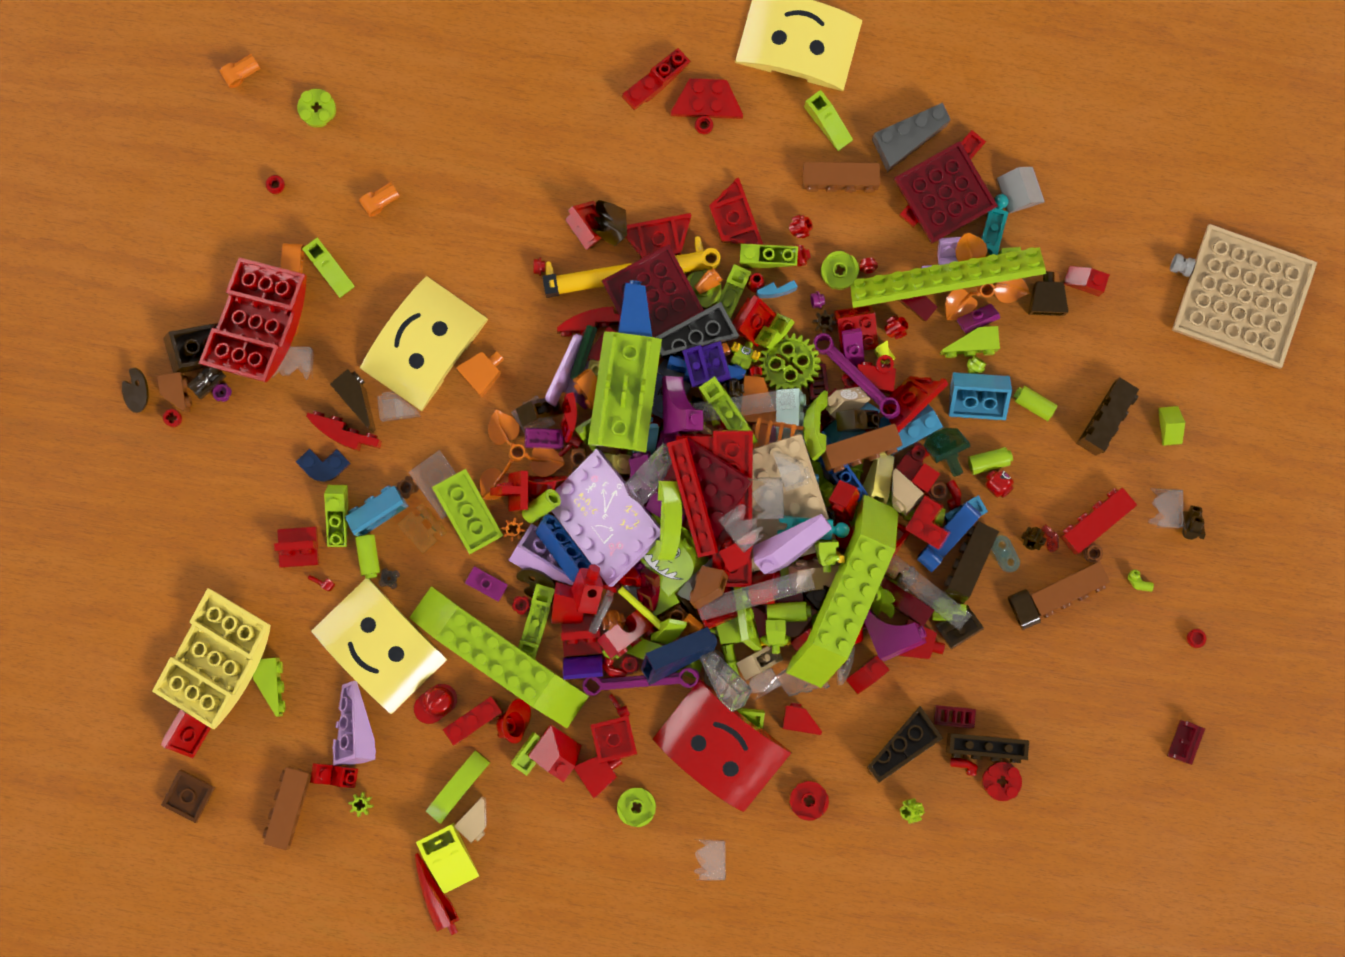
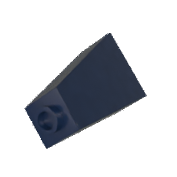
(677, 654)

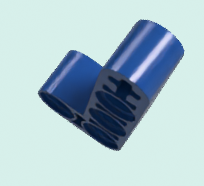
(958, 526)
(561, 546)

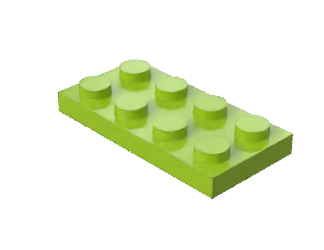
(467, 511)

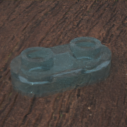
(1006, 553)

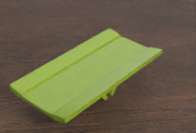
(625, 391)

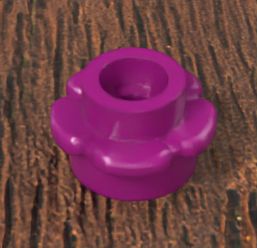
(817, 300)
(222, 397)

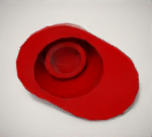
(538, 485)
(435, 703)
(514, 722)

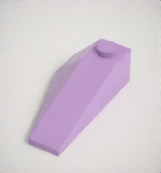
(789, 545)
(534, 554)
(355, 737)

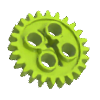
(800, 351)

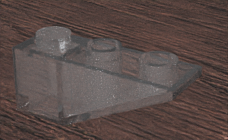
(647, 477)
(726, 682)

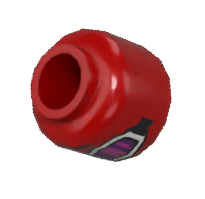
(999, 483)

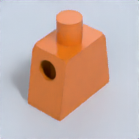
(481, 371)

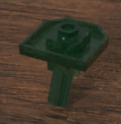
(945, 446)

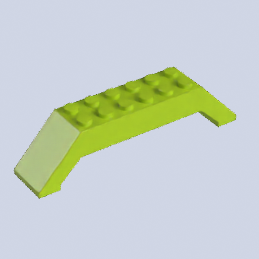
(849, 594)
(498, 658)

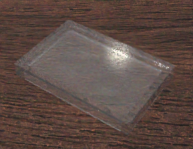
(430, 473)

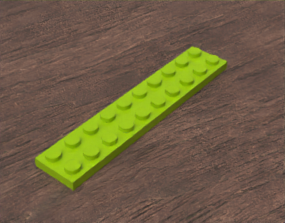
(947, 277)

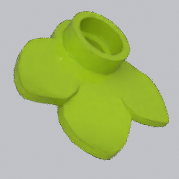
(883, 602)

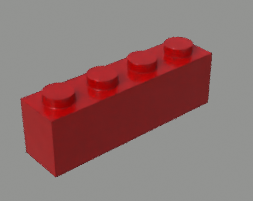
(1098, 521)

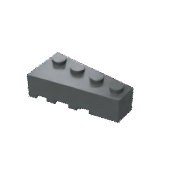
(908, 135)
(702, 329)

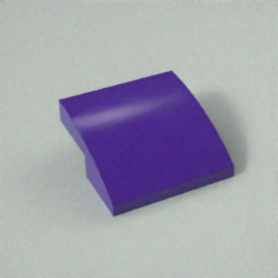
(705, 363)
(582, 666)

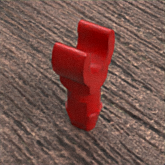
(754, 369)

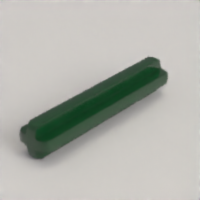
(584, 351)

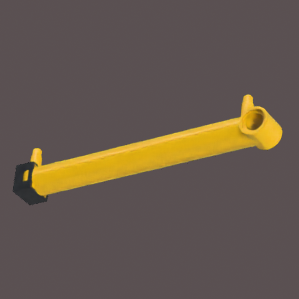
(592, 279)

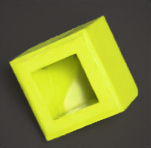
(884, 350)

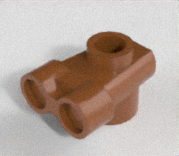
(574, 463)
(677, 608)

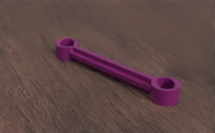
(860, 379)
(639, 681)

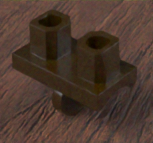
(206, 381)
(1193, 523)

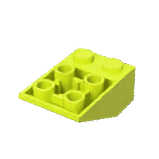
(447, 858)

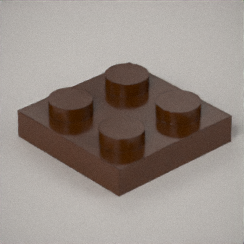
(188, 796)

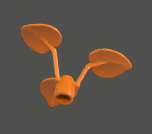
(960, 302)
(503, 429)

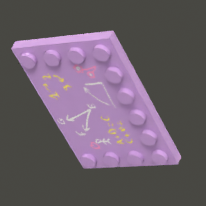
(604, 519)

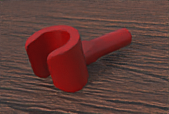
(574, 441)
(327, 585)
(622, 711)

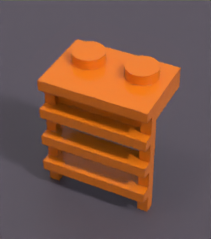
(763, 429)

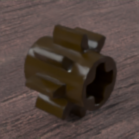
(824, 316)
(733, 388)
(1033, 538)

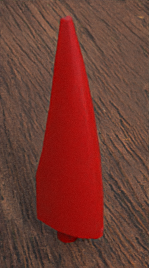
(438, 905)

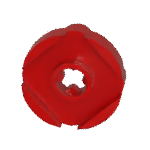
(1010, 773)
(818, 794)

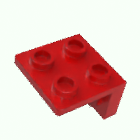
(855, 318)

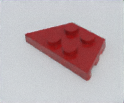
(707, 98)
(734, 216)
(655, 234)
(913, 397)

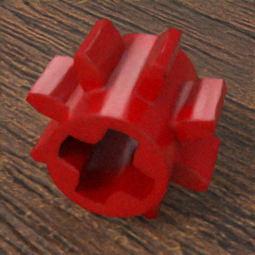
(800, 226)
(803, 256)
(896, 327)

